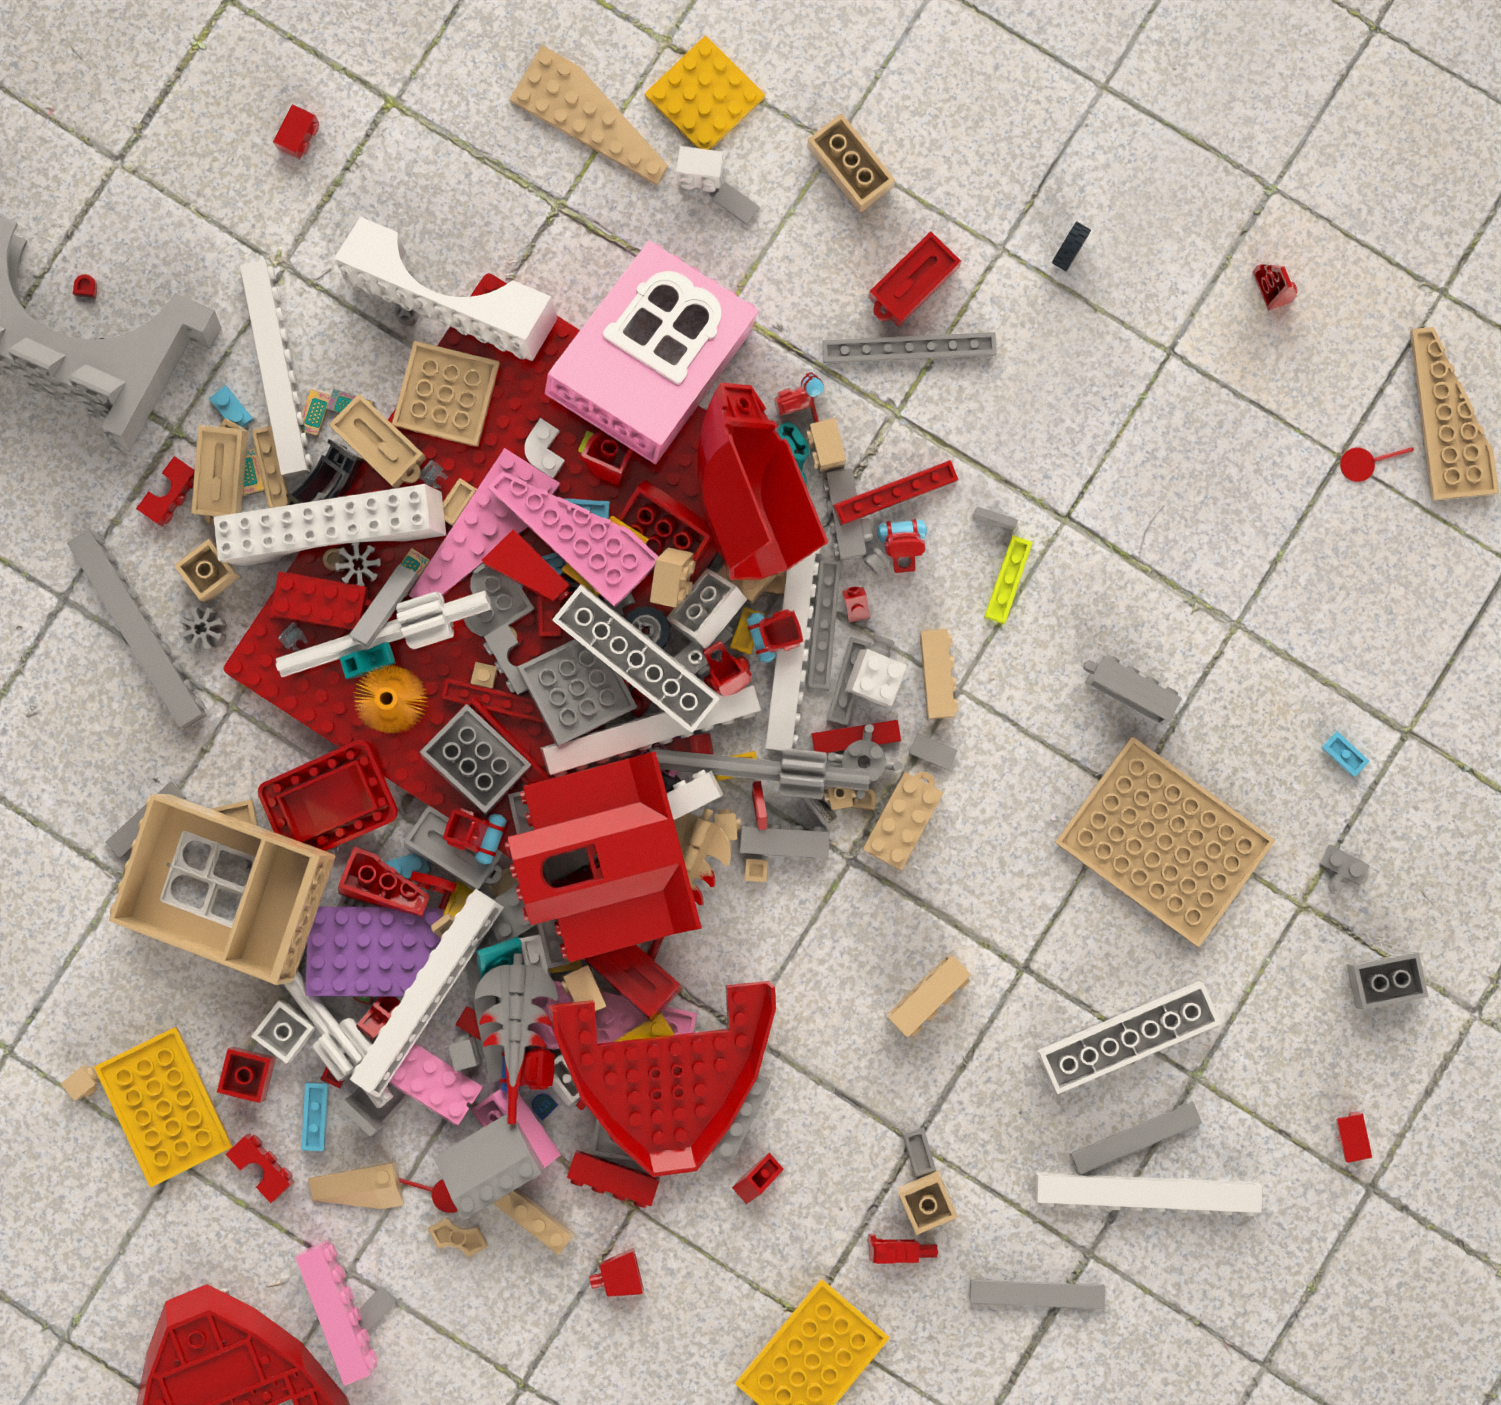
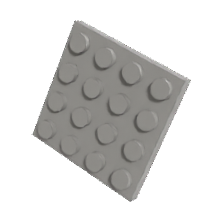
(575, 691)

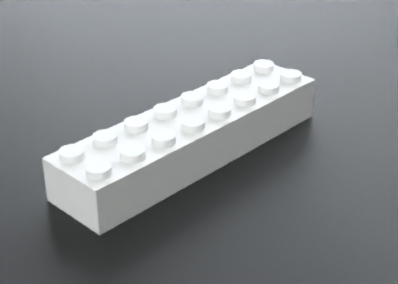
(636, 658)
(1128, 1037)

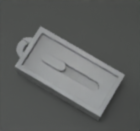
(1132, 689)
(428, 842)

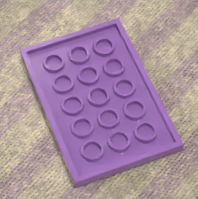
(367, 951)

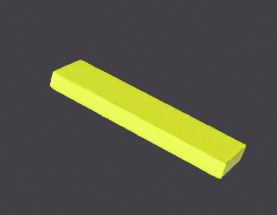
(1008, 579)

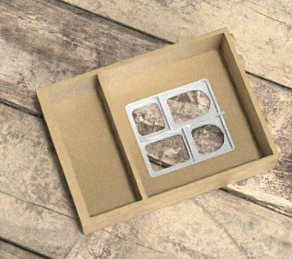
(274, 904)

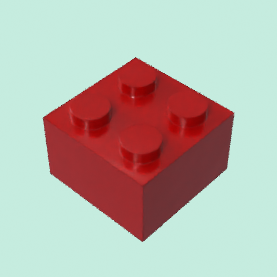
(246, 1074)

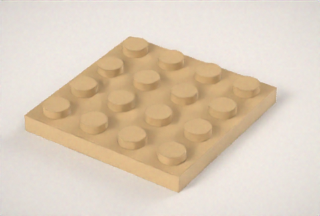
(445, 393)

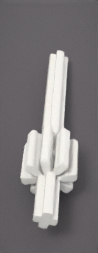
(418, 620)
(341, 1044)

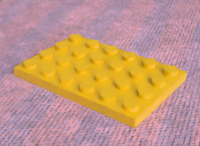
(163, 1106)
(813, 1352)

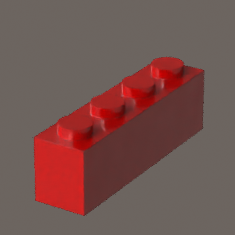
(613, 1178)

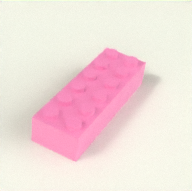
(337, 1312)

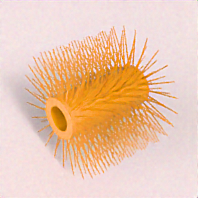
(382, 697)

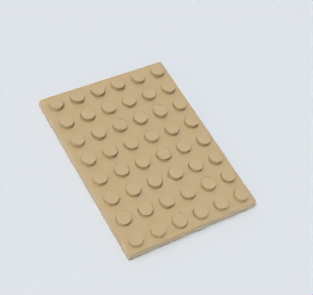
(1165, 841)

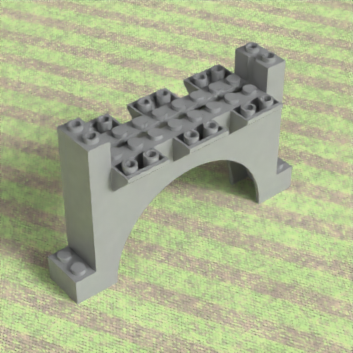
(110, 376)

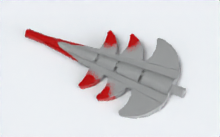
(516, 988)

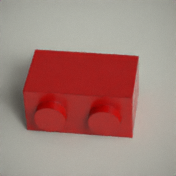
(296, 132)

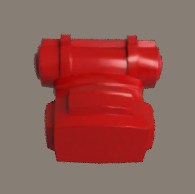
(728, 674)

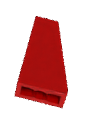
(523, 565)

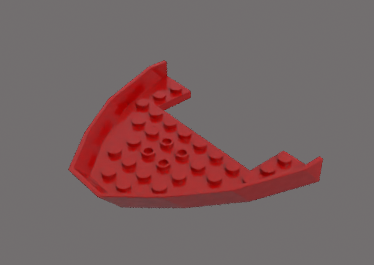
(671, 1093)
(228, 1354)

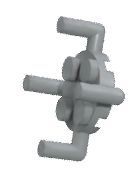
(865, 748)

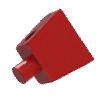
(619, 1275)

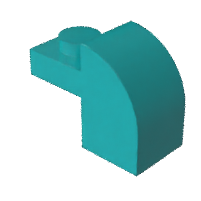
(360, 662)

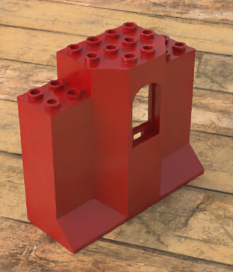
(642, 874)

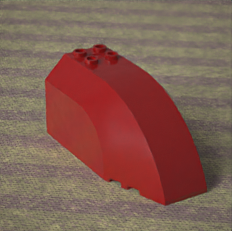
(753, 488)

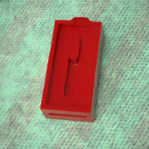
(913, 280)
(319, 601)
(636, 979)

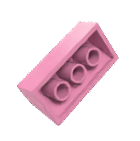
(497, 1106)

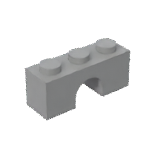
(501, 643)

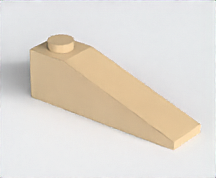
(366, 1186)

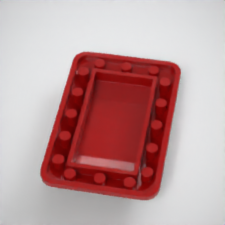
(330, 798)

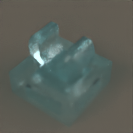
(430, 473)
(291, 635)

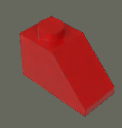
(757, 1178)

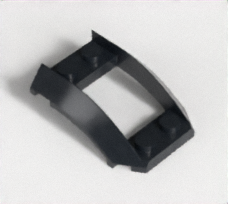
(336, 459)

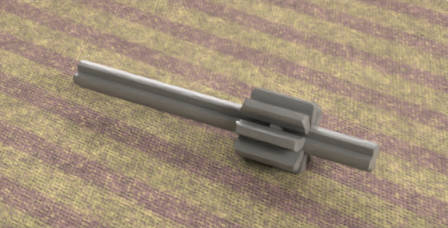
(799, 772)

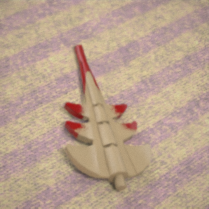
(697, 840)

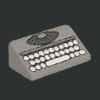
(821, 810)

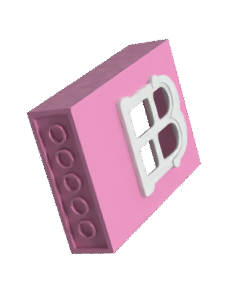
(628, 386)

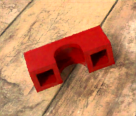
(162, 508)
(275, 1179)

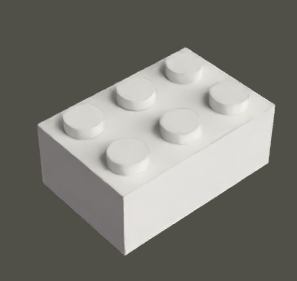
(707, 608)

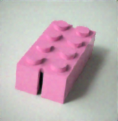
(435, 1085)

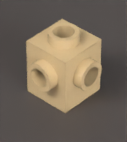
(839, 802)

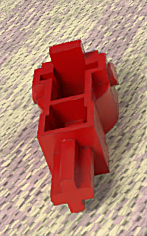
(898, 1250)

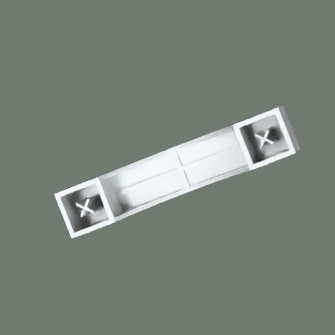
(509, 317)
(374, 516)

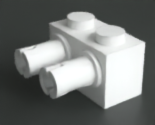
(693, 659)
(563, 1082)

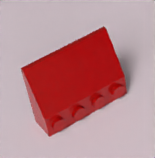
(665, 522)

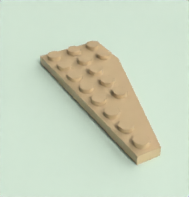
(573, 104)
(1455, 444)

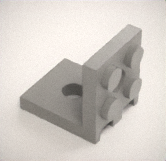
(365, 1113)

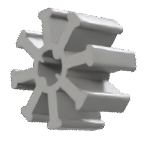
(356, 557)
(204, 621)

